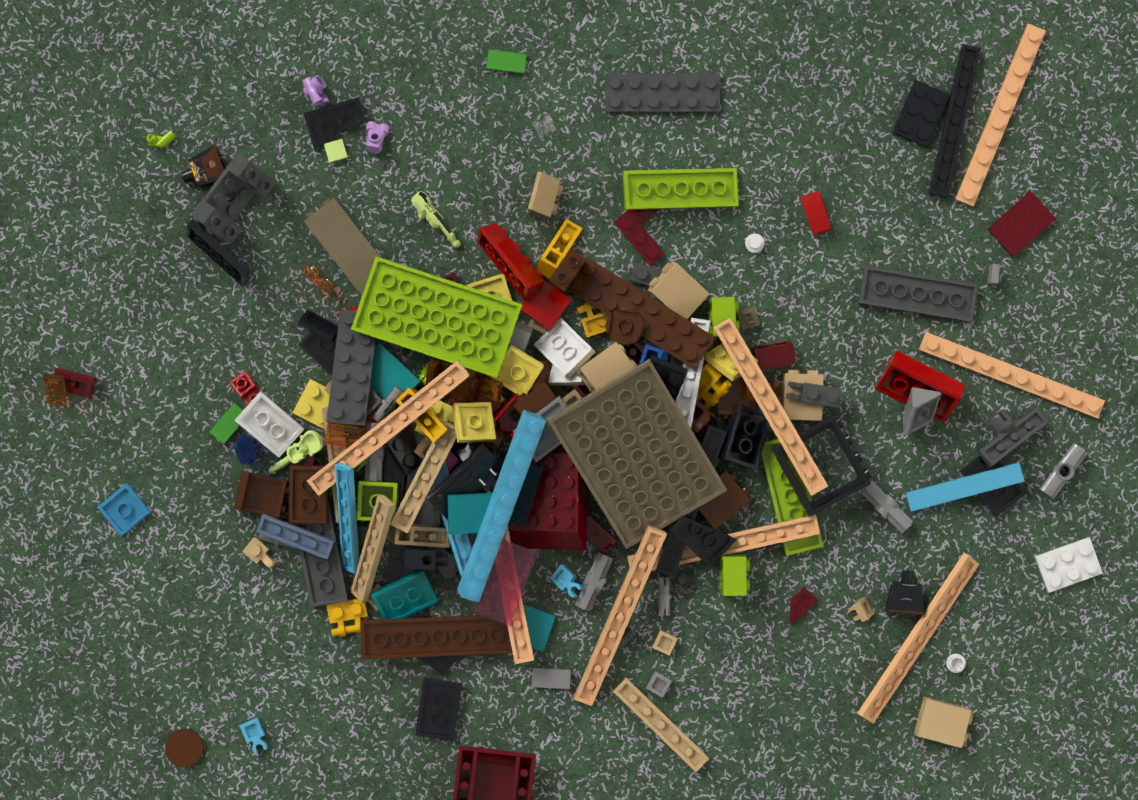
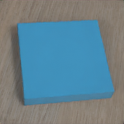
(124, 509)

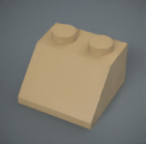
(544, 195)

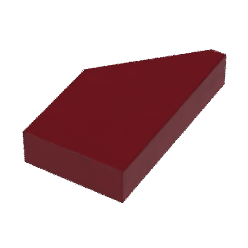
(800, 604)

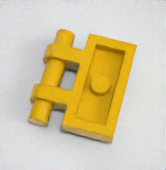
(592, 324)
(710, 379)
(346, 611)

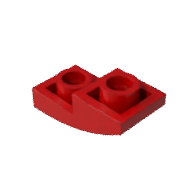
(815, 213)
(245, 387)

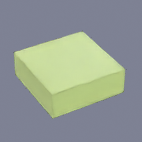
(335, 150)

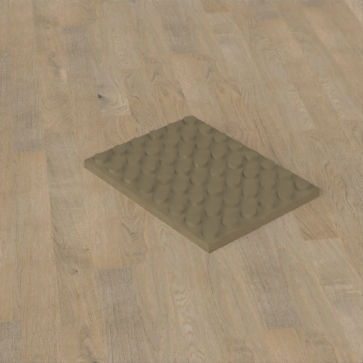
(637, 453)

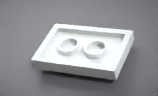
(564, 348)
(269, 424)
(1068, 564)

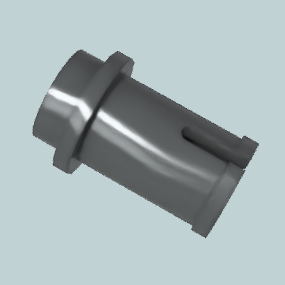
(628, 635)

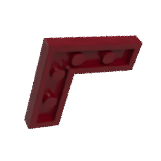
(632, 229)

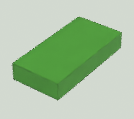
(506, 61)
(227, 425)

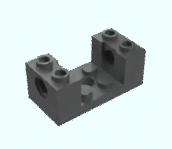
(242, 179)

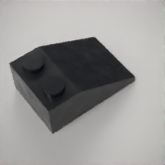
(744, 437)

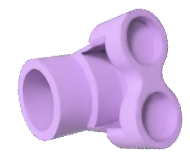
(313, 89)
(375, 136)

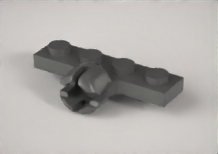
(1010, 433)

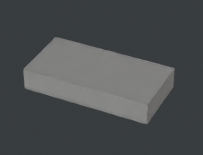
(551, 678)

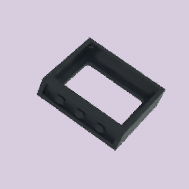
(862, 474)

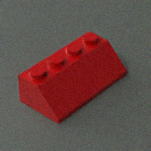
(509, 260)
(905, 372)

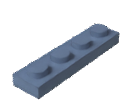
(295, 536)

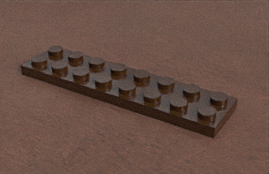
(662, 325)
(433, 637)

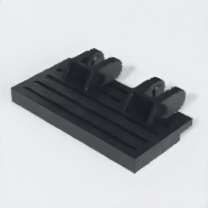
(467, 478)

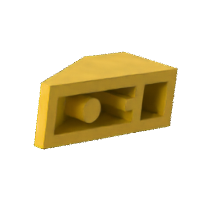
(558, 248)
(429, 421)

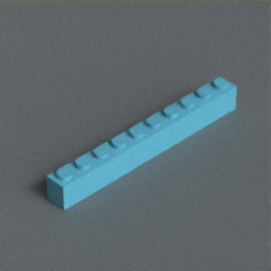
(501, 505)

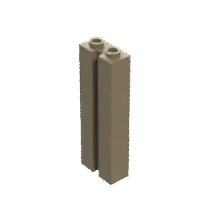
(343, 242)

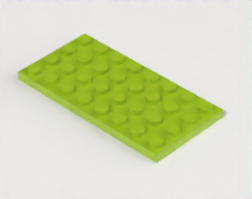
(436, 317)

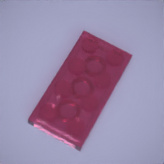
(506, 582)

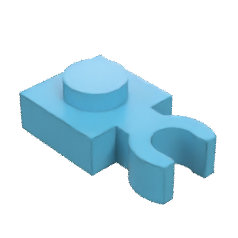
(564, 579)
(253, 731)

